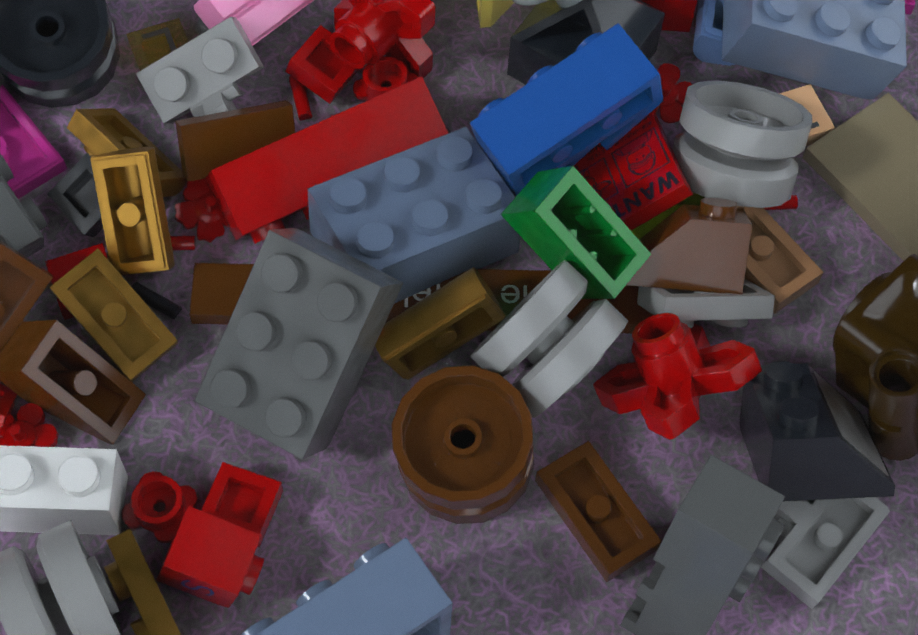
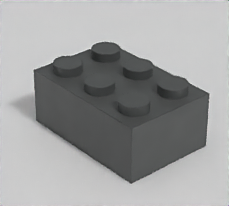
(298, 341)

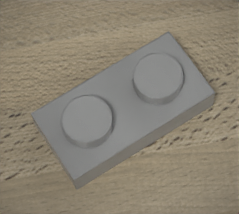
(721, 308)

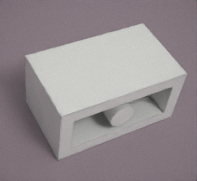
(59, 485)

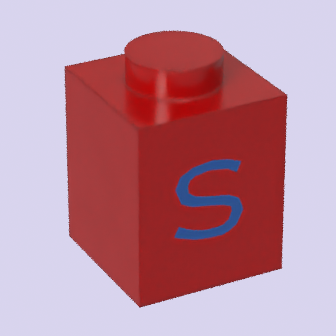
(211, 558)

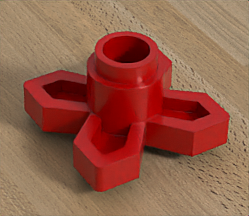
(384, 27)
(673, 372)

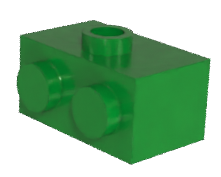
(571, 221)

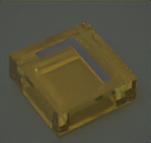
(156, 42)

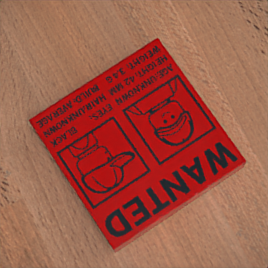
(637, 173)

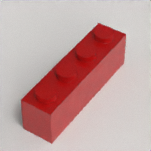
(275, 179)

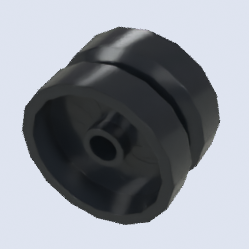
(57, 49)

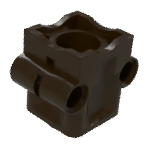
(879, 358)

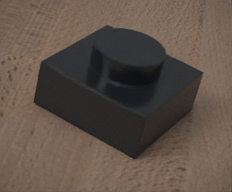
(78, 197)

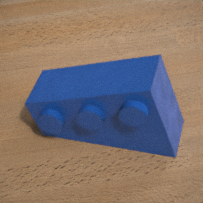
(569, 108)

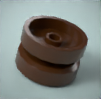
(455, 409)

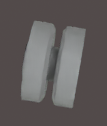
(741, 142)
(557, 347)
(66, 601)

